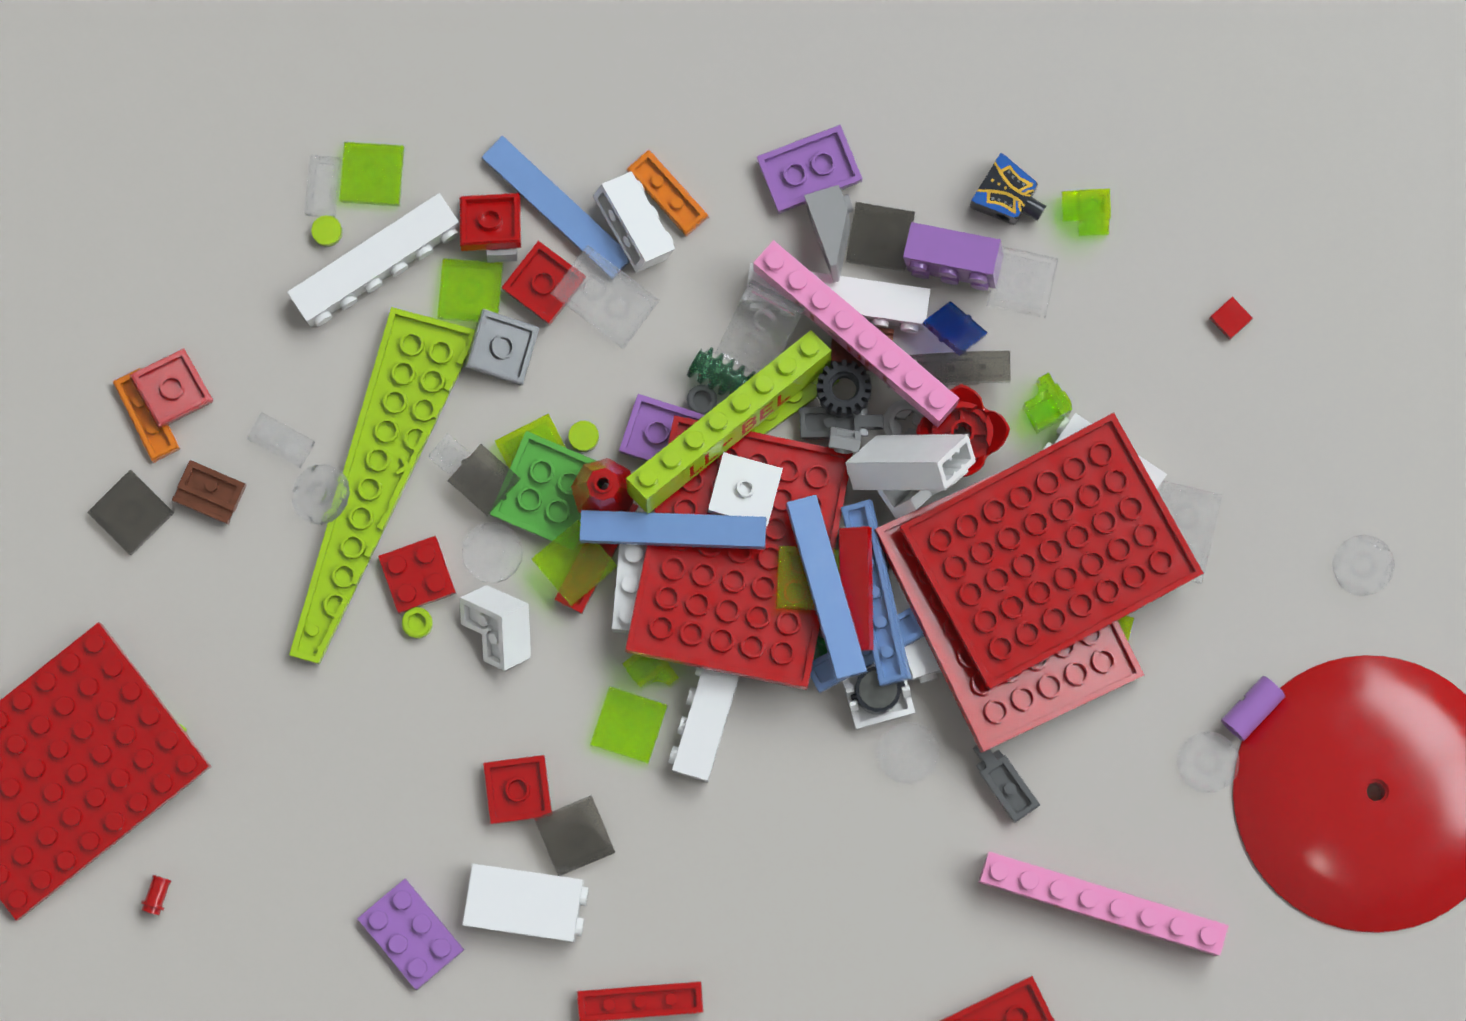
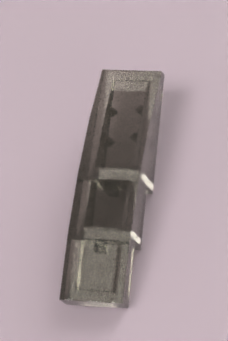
(967, 369)

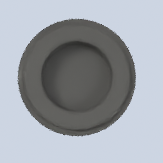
(701, 399)

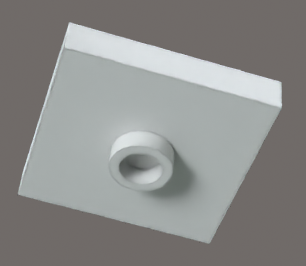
(744, 488)

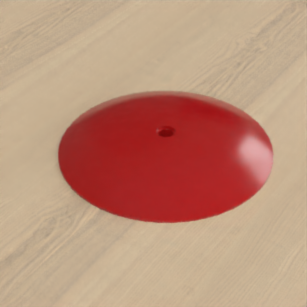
(1308, 806)

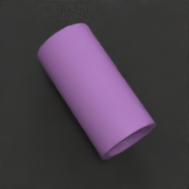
(1253, 709)

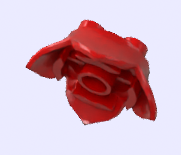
(986, 427)

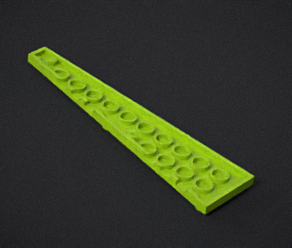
(400, 408)

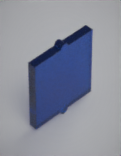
(955, 328)

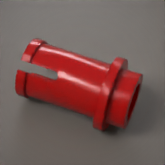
(156, 895)

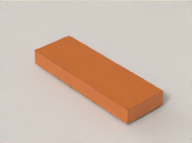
(668, 193)
(157, 441)

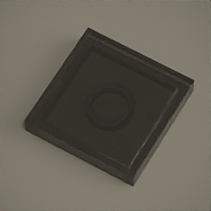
(879, 236)
(130, 512)
(575, 835)

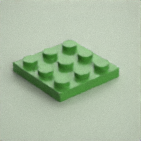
(543, 496)

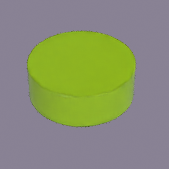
(327, 231)
(583, 436)
(417, 623)

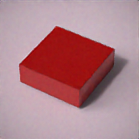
(1231, 318)

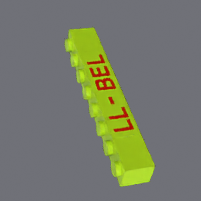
(728, 422)

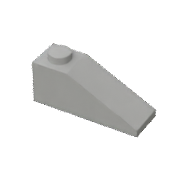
(831, 224)

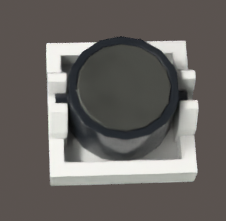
(875, 703)

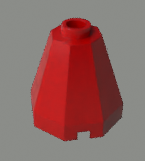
(591, 498)

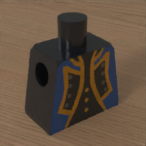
(1007, 193)

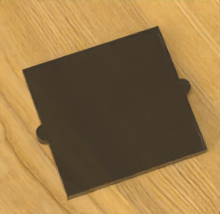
(484, 479)

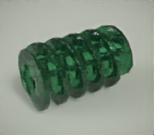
(718, 372)

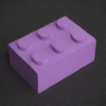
(953, 256)

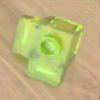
(1089, 208)
(1048, 406)
(650, 670)

